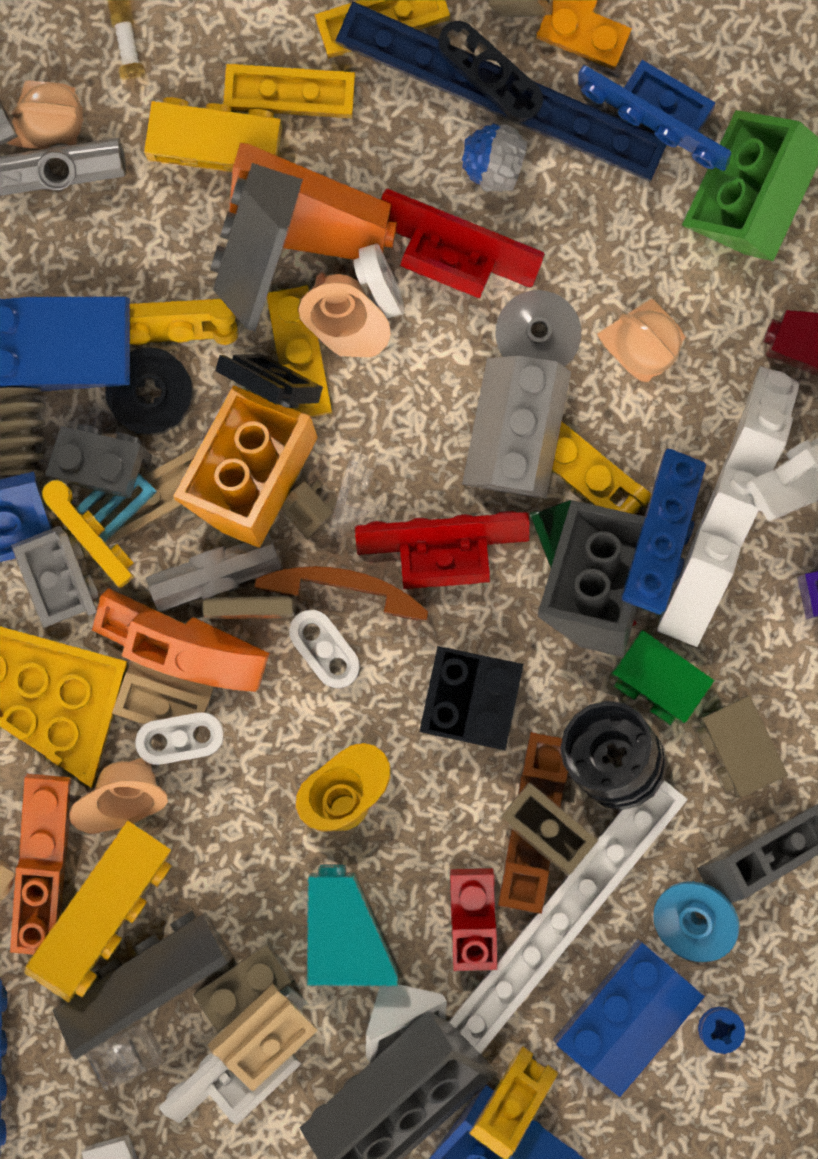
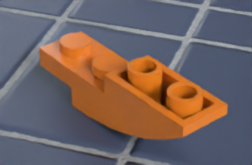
(179, 649)
(41, 861)

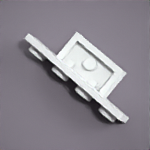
(790, 485)
(224, 1086)

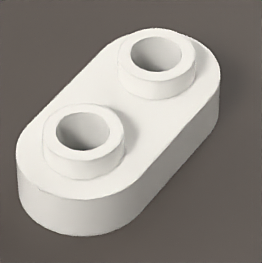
(383, 288)
(324, 649)
(180, 738)

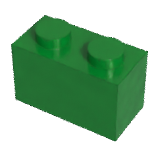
(660, 678)

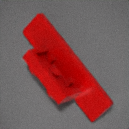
(458, 250)
(443, 549)

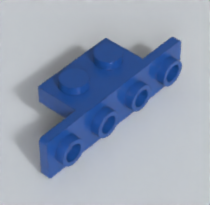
(661, 105)
(664, 532)

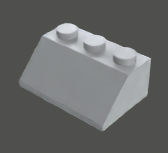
(517, 425)

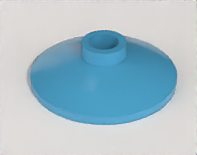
(694, 937)

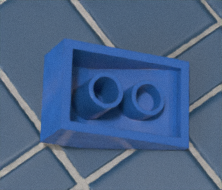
(64, 342)

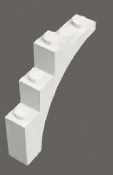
(731, 508)

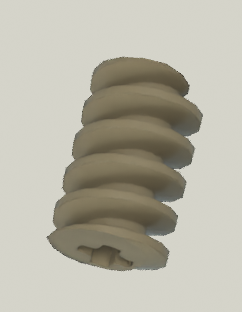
(17, 431)

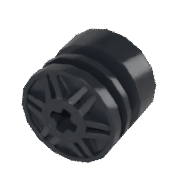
(596, 740)

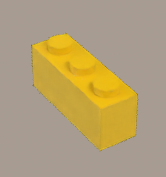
(207, 135)

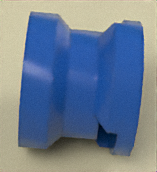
(715, 1024)

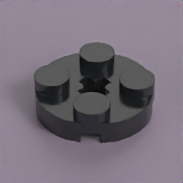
(166, 410)

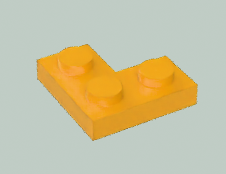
(583, 32)

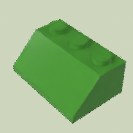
(761, 187)

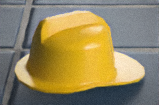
(344, 789)

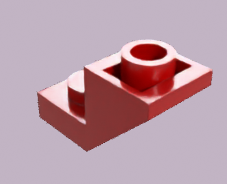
(473, 919)

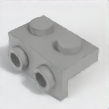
(54, 576)

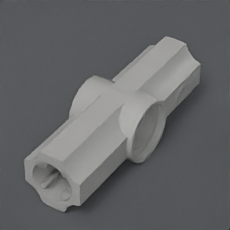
(85, 161)
(212, 574)

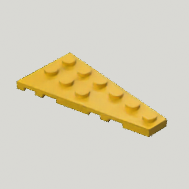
(58, 699)

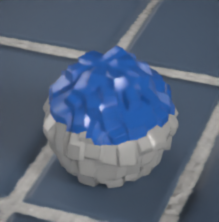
(494, 157)

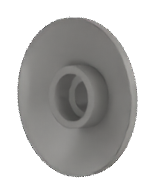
(543, 307)

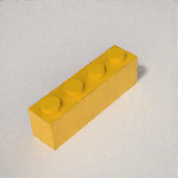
(98, 912)

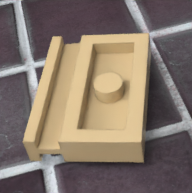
(154, 696)
(262, 1037)

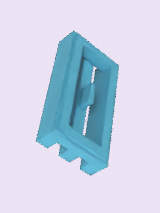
(125, 515)

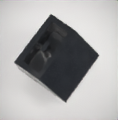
(471, 698)

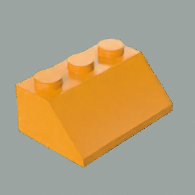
(247, 465)

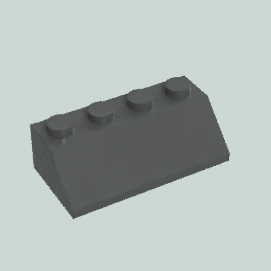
(142, 983)
(400, 1094)

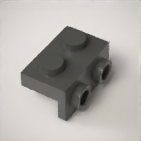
(97, 461)

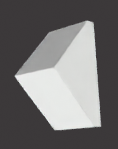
(394, 1012)

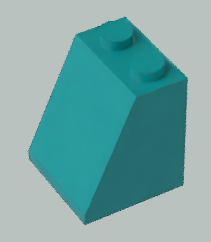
(344, 934)

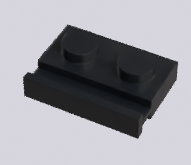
(269, 379)

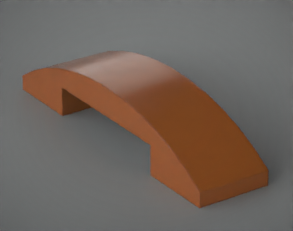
(290, 580)
(525, 868)

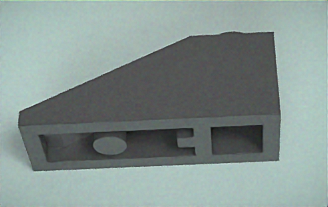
(764, 857)

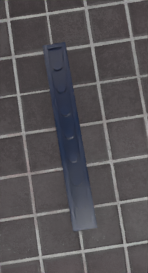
(558, 119)

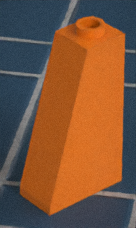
(327, 214)

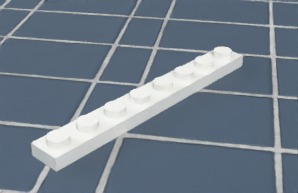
(563, 917)

